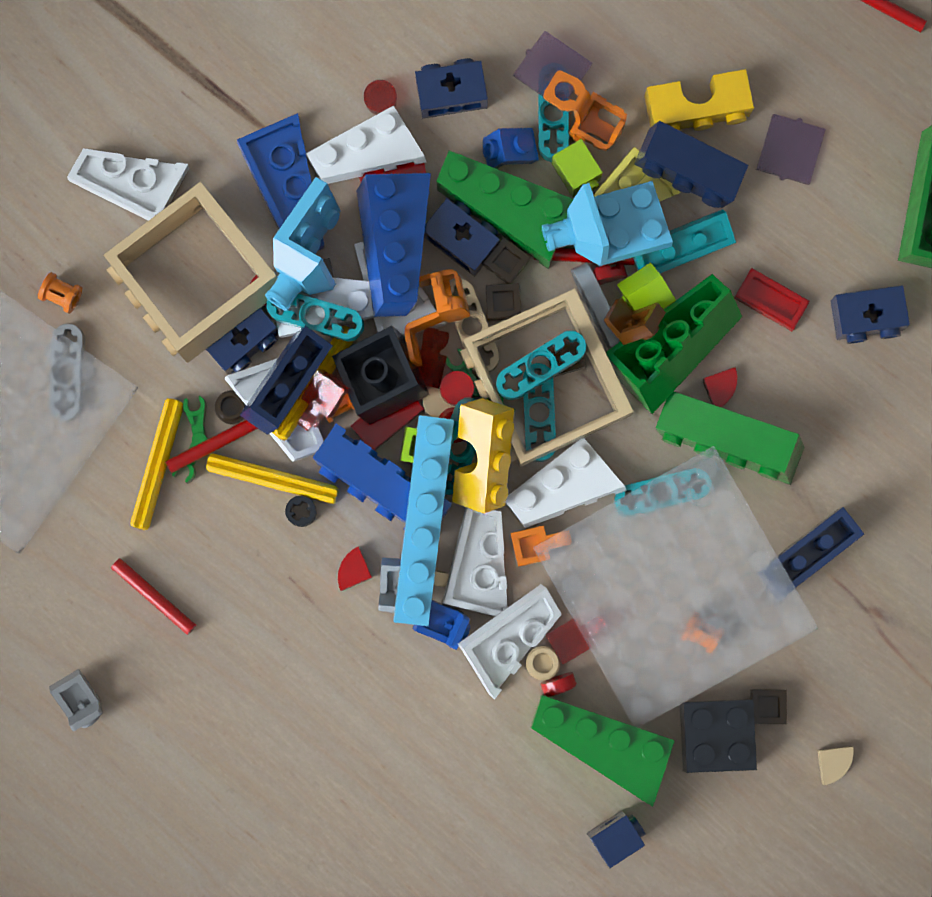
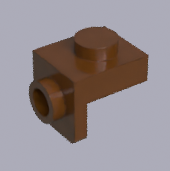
(631, 324)

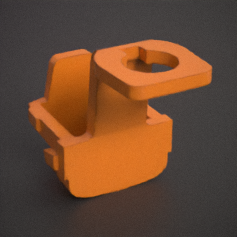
(586, 112)
(448, 307)

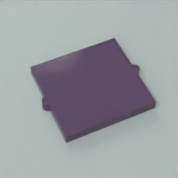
(545, 60)
(790, 149)

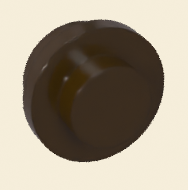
(229, 407)

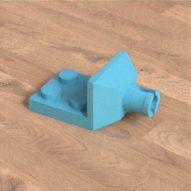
(611, 224)
(297, 246)

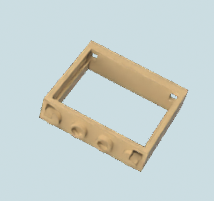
(223, 318)
(594, 350)

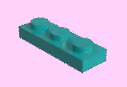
(691, 242)

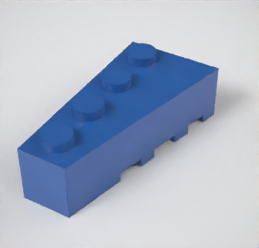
(393, 238)
(366, 474)

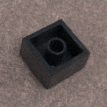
(380, 375)
(718, 736)

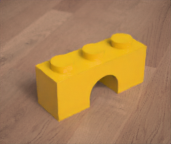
(729, 102)
(490, 431)

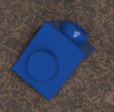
(510, 147)
(445, 625)

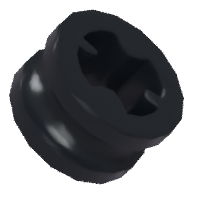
(298, 500)

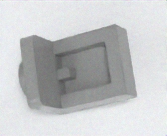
(388, 584)
(77, 700)

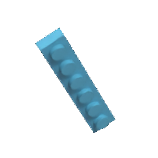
(423, 520)

